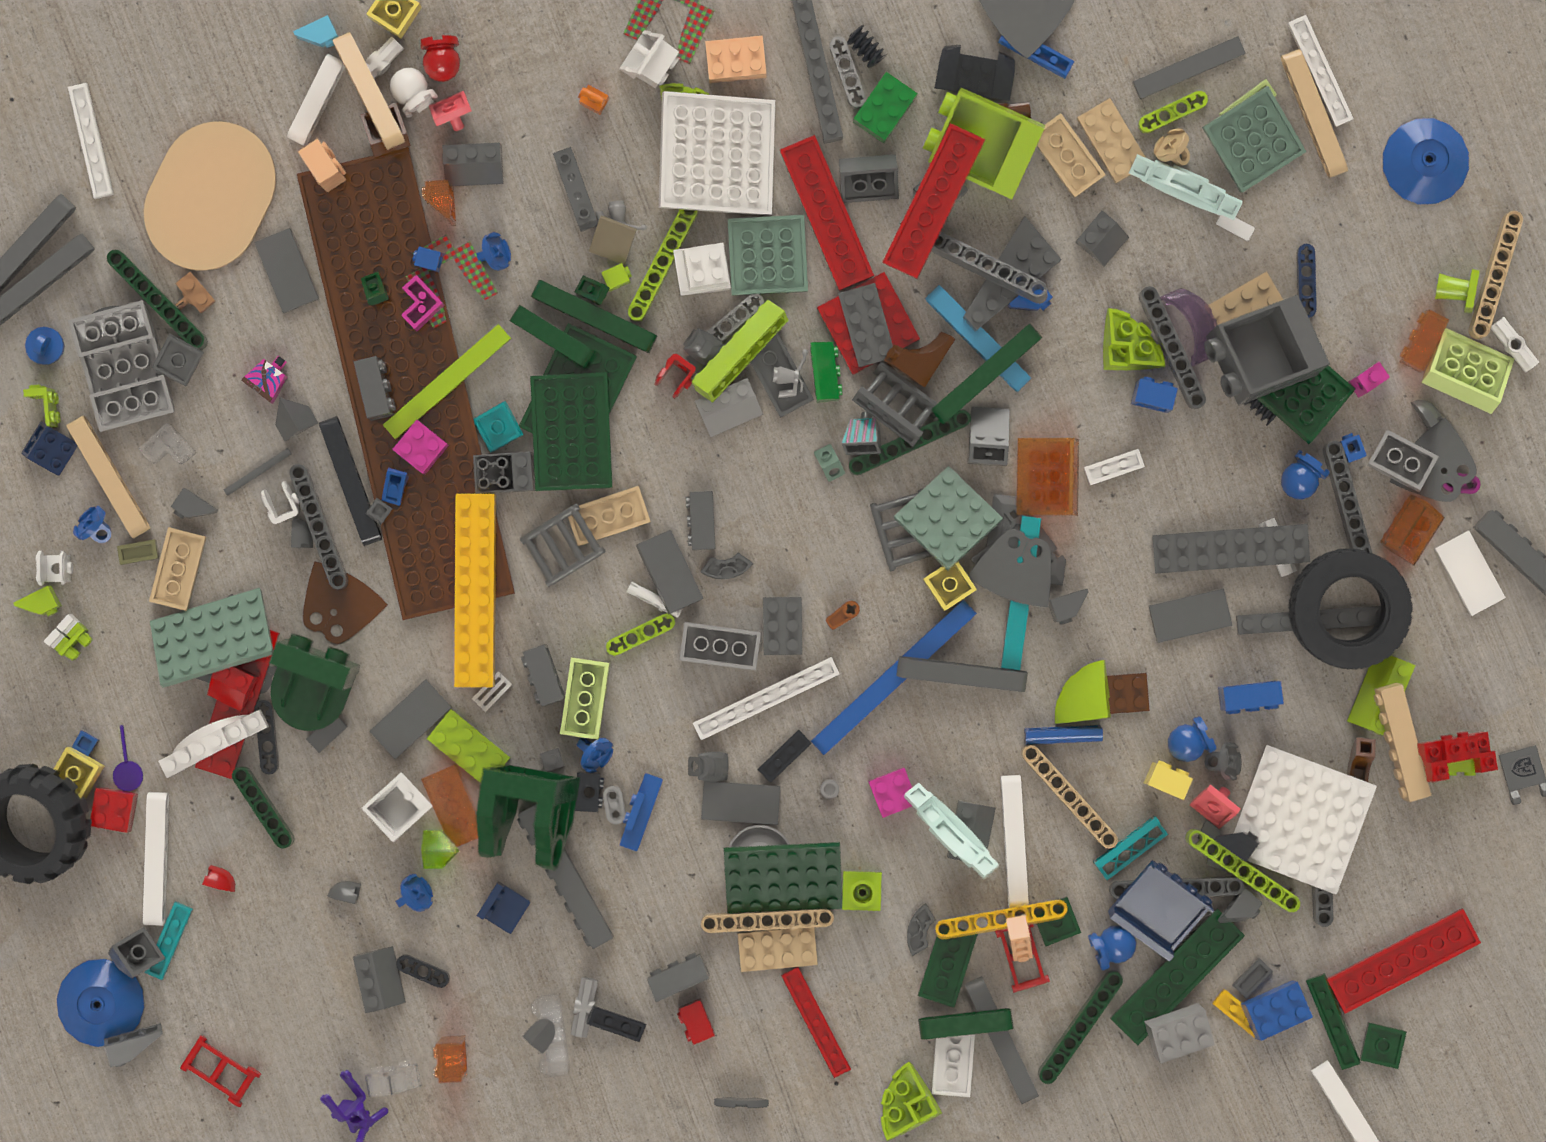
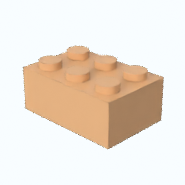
(736, 59)
(323, 164)

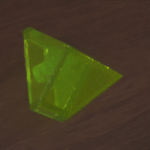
(437, 849)

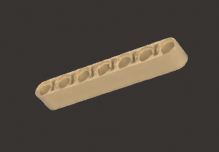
(368, 90)
(1314, 113)
(1499, 266)
(108, 476)
(1073, 805)
(758, 925)

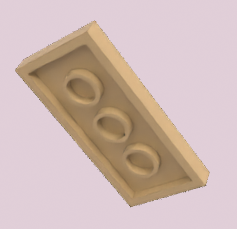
(1110, 139)
(1068, 156)
(1246, 299)
(611, 515)
(177, 569)
(777, 949)

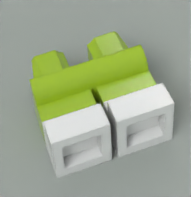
(68, 634)

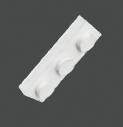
(1114, 467)

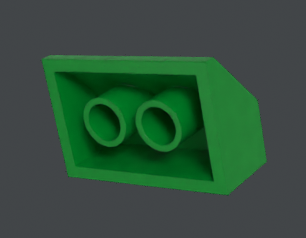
(825, 371)

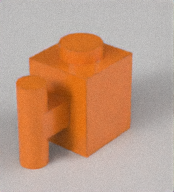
(593, 99)

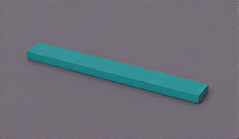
(1017, 611)

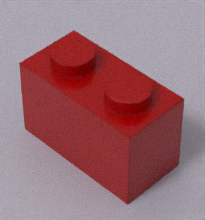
(696, 1022)

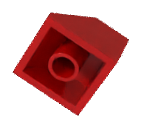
(232, 686)

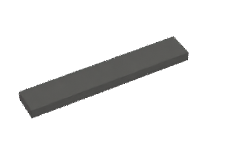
(1189, 67)

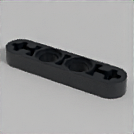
(271, 737)

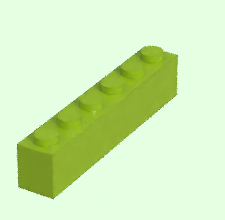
(740, 350)

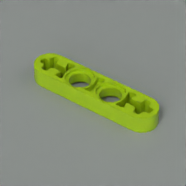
(1172, 111)
(639, 631)

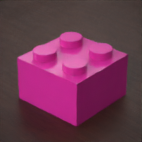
(420, 447)
(890, 791)

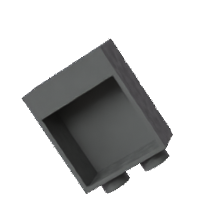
(1266, 350)

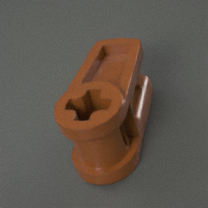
(840, 616)

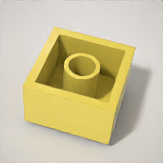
(394, 14)
(949, 586)
(80, 769)
(1167, 780)

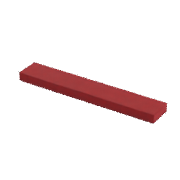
(816, 1022)

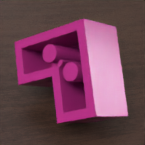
(425, 304)

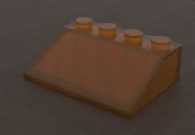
(1047, 476)

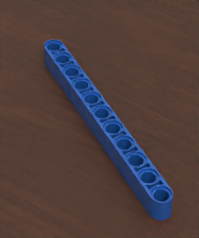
(889, 681)

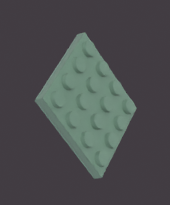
(1254, 139)
(767, 255)
(948, 518)

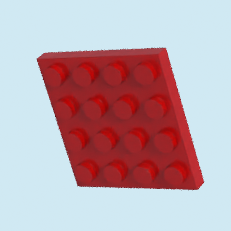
(898, 323)

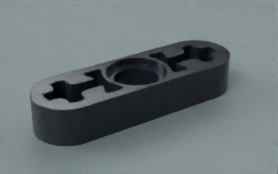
(412, 960)

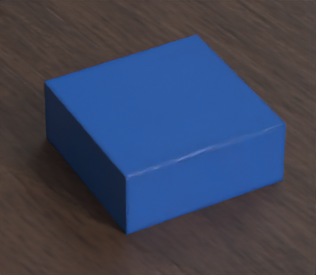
(85, 743)

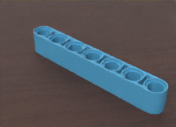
(978, 340)

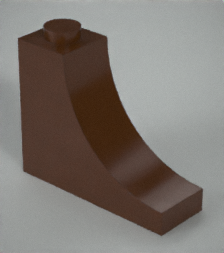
(921, 362)

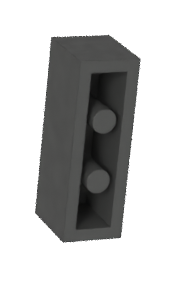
(701, 520)

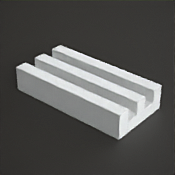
(480, 703)

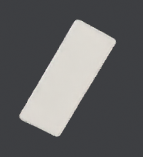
(1236, 227)

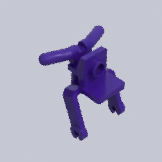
(353, 1111)

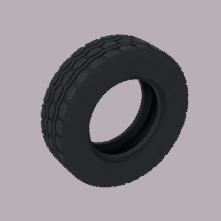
(1385, 635)

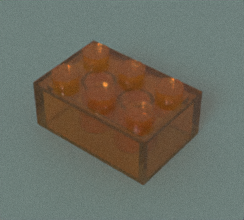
(451, 1059)

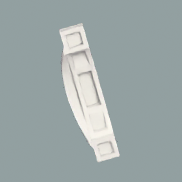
(211, 740)

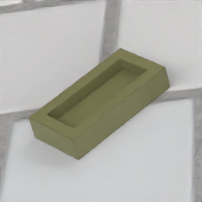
(137, 552)

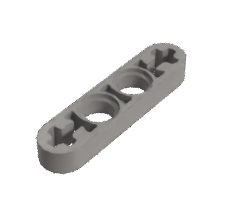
(849, 72)
(731, 318)

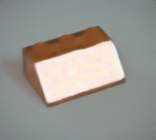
(441, 198)
(1412, 529)

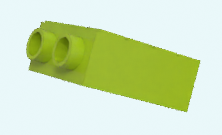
(1007, 136)

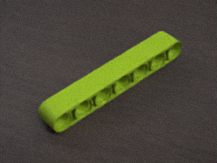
(655, 268)
(1250, 875)

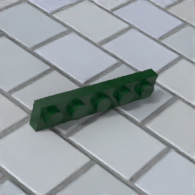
(1333, 1021)

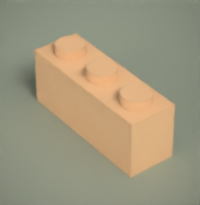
(1019, 938)

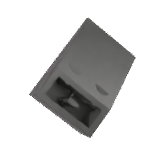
(989, 436)
(504, 472)

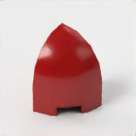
(219, 879)

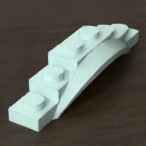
(1185, 186)
(951, 831)

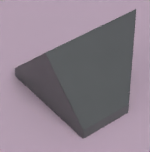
(293, 418)

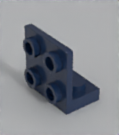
(49, 449)
(504, 907)

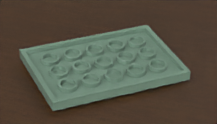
(211, 637)

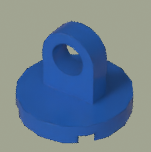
(495, 251)
(44, 345)
(90, 523)
(595, 754)
(415, 893)

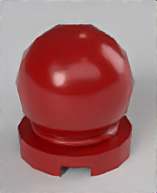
(441, 59)

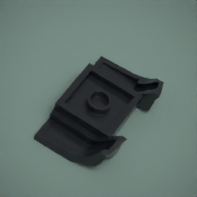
(976, 74)

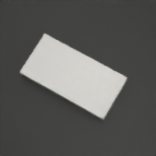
(1469, 573)
(953, 1066)

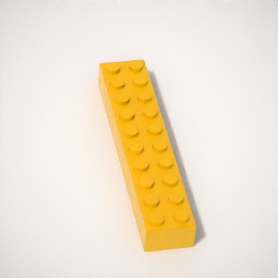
(475, 590)

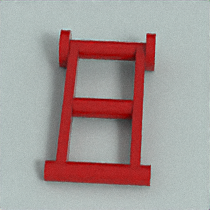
(1030, 983)
(250, 1071)

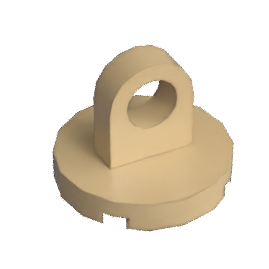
(1172, 146)

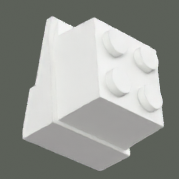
(650, 59)
(702, 269)
(397, 807)

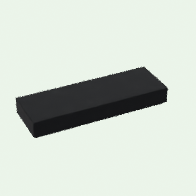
(784, 756)
(616, 1023)

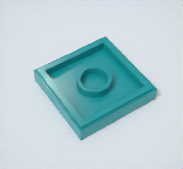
(498, 427)

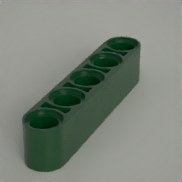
(552, 336)
(271, 812)
(965, 1023)

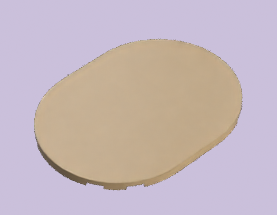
(210, 196)

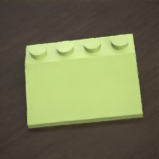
(1468, 371)

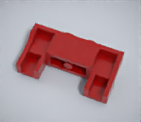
(1449, 749)

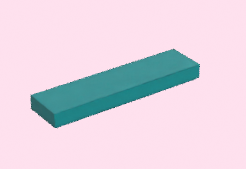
(170, 938)

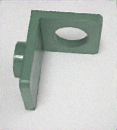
(828, 460)

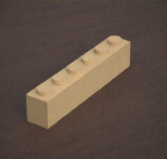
(1402, 742)

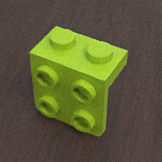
(50, 399)

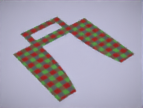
(692, 31)
(467, 261)

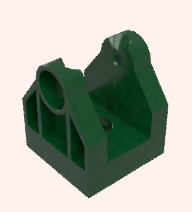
(498, 804)

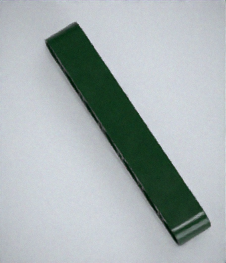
(149, 294)
(594, 316)
(986, 373)
(902, 449)
(1071, 1032)

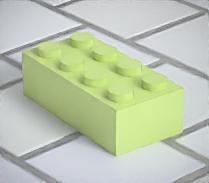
(585, 698)

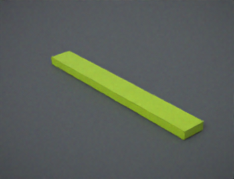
(447, 381)

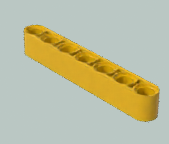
(992, 925)

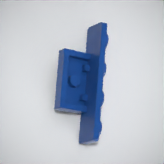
(639, 816)

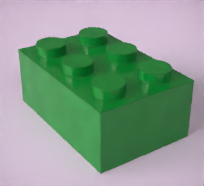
(885, 107)

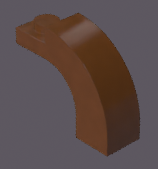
(1361, 758)

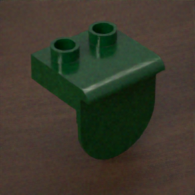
(310, 683)

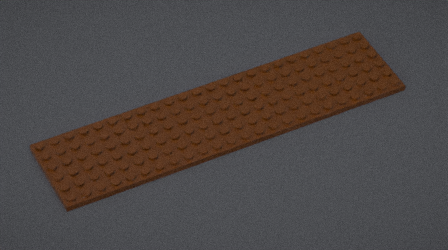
(367, 228)

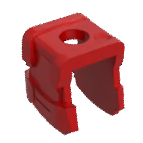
(682, 364)

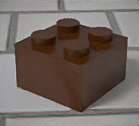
(376, 143)

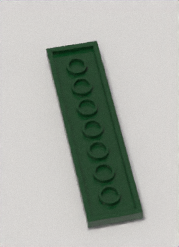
(1178, 977)

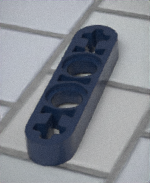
(1309, 281)

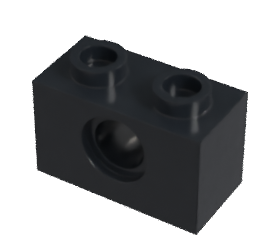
(584, 803)

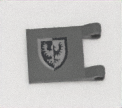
(1523, 770)

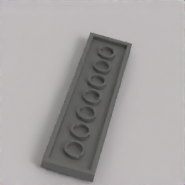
(1231, 548)

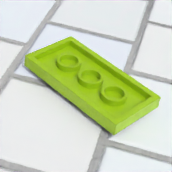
(466, 745)

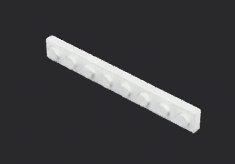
(766, 698)

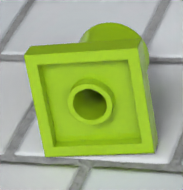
(1458, 289)
(857, 880)

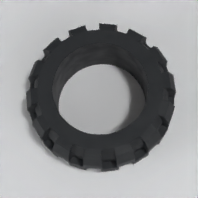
(67, 813)

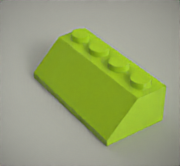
(1364, 710)

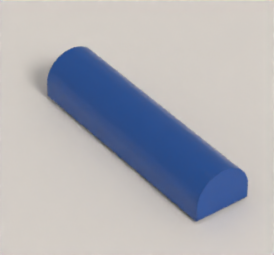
(1046, 58)
(1063, 734)

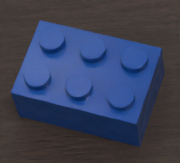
(1250, 697)
(1276, 1010)

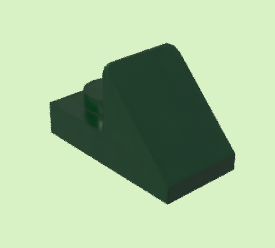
(374, 289)
(592, 290)

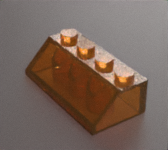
(452, 804)

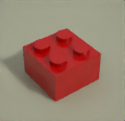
(113, 809)

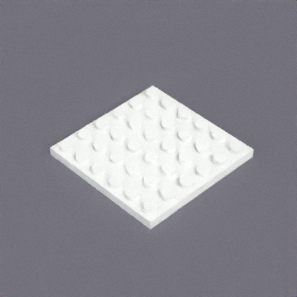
(716, 153)
(1304, 818)

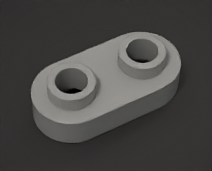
(614, 804)

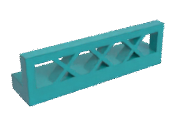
(1129, 841)

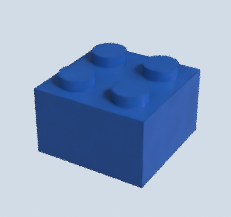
(1154, 395)

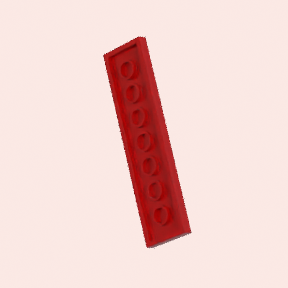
(933, 201)
(826, 213)
(226, 760)
(1403, 960)

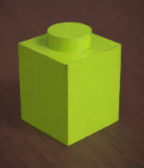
(616, 276)

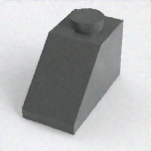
(190, 505)
(1241, 908)

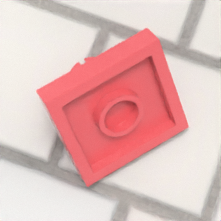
(450, 110)
(1215, 805)

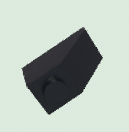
(1240, 843)

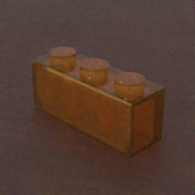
(1423, 340)

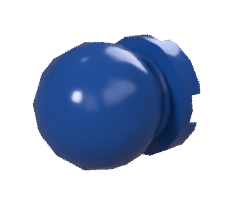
(1302, 478)
(1189, 741)
(1113, 946)

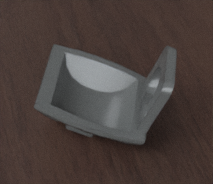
(702, 346)
(711, 766)

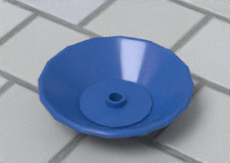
(1407, 165)
(103, 982)

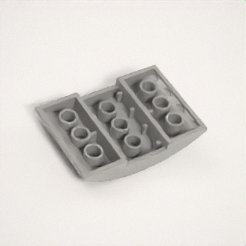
(118, 360)

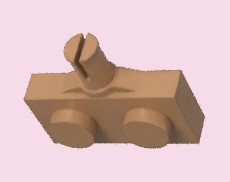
(194, 293)

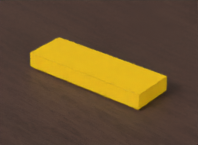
(1232, 1008)

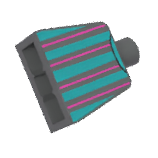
(862, 436)

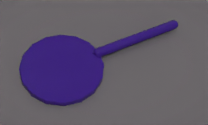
(127, 774)

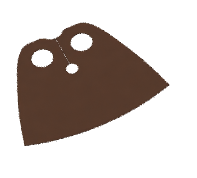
(354, 604)

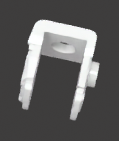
(272, 514)
(44, 568)

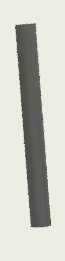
(258, 471)

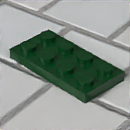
(947, 968)

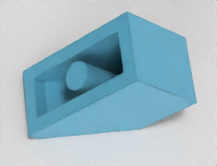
(318, 32)

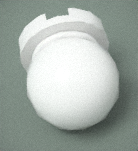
(410, 89)

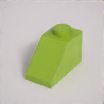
(41, 602)

